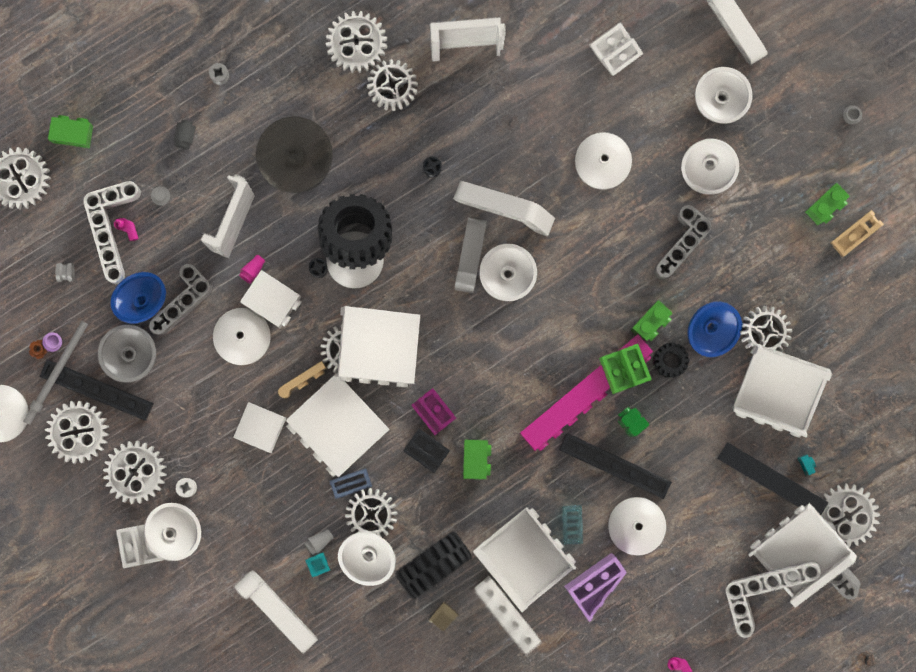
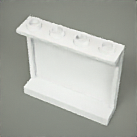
(466, 34)
(233, 218)
(378, 346)
(780, 390)
(336, 426)
(803, 540)
(525, 558)
(507, 615)

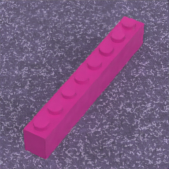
(574, 403)

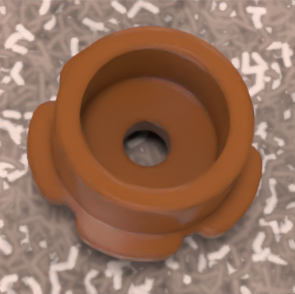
(33, 349)

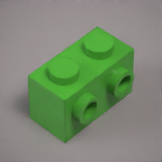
(70, 132)
(831, 200)
(651, 321)
(475, 459)

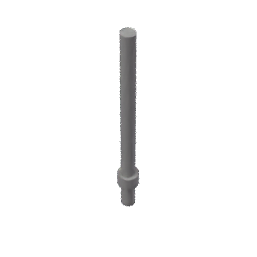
(36, 405)

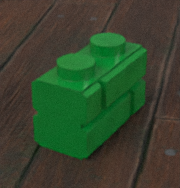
(632, 421)

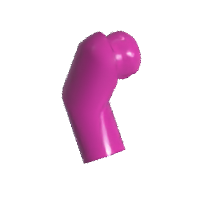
(127, 226)
(679, 664)

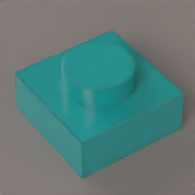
(807, 464)
(317, 564)

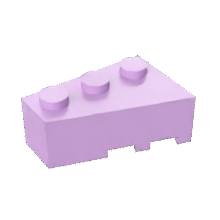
(595, 585)

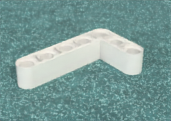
(739, 29)
(505, 205)
(105, 226)
(765, 586)
(280, 614)

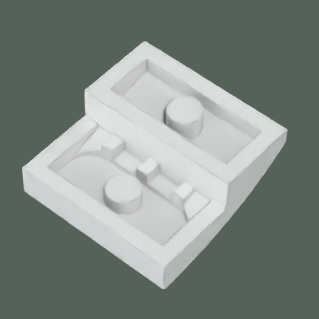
(616, 49)
(259, 427)
(134, 548)

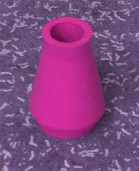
(252, 269)

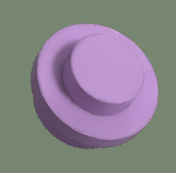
(52, 342)

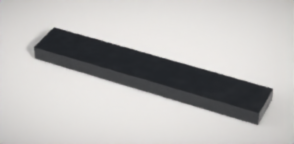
(99, 391)
(615, 466)
(770, 478)

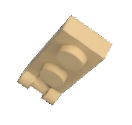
(856, 234)
(301, 380)

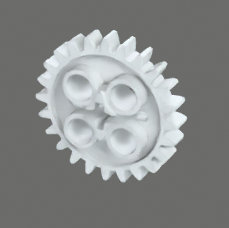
(355, 25)
(33, 168)
(74, 415)
(149, 482)
(857, 530)

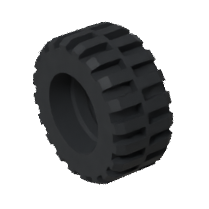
(349, 211)
(433, 565)

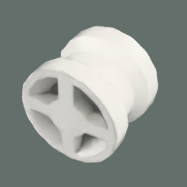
(189, 488)

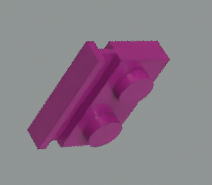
(433, 411)

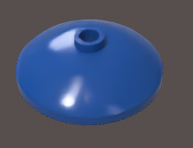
(138, 297)
(722, 332)

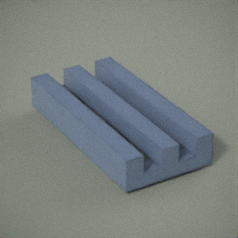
(366, 478)

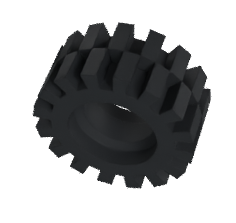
(682, 360)

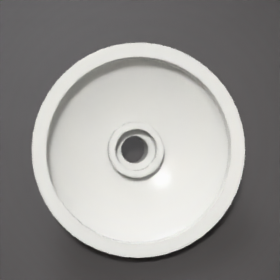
(732, 86)
(600, 173)
(714, 177)
(508, 258)
(354, 277)
(255, 338)
(12, 413)
(623, 522)
(182, 526)
(366, 567)

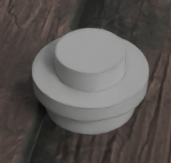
(852, 114)
(160, 196)

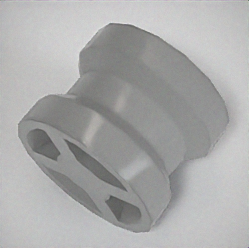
(219, 77)
(65, 272)

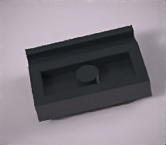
(426, 450)

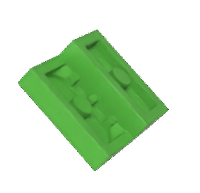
(625, 368)

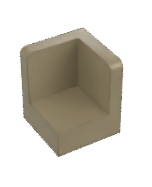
(443, 616)

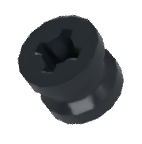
(430, 163)
(317, 264)

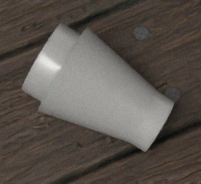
(317, 542)

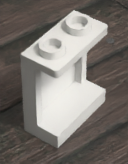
(271, 299)

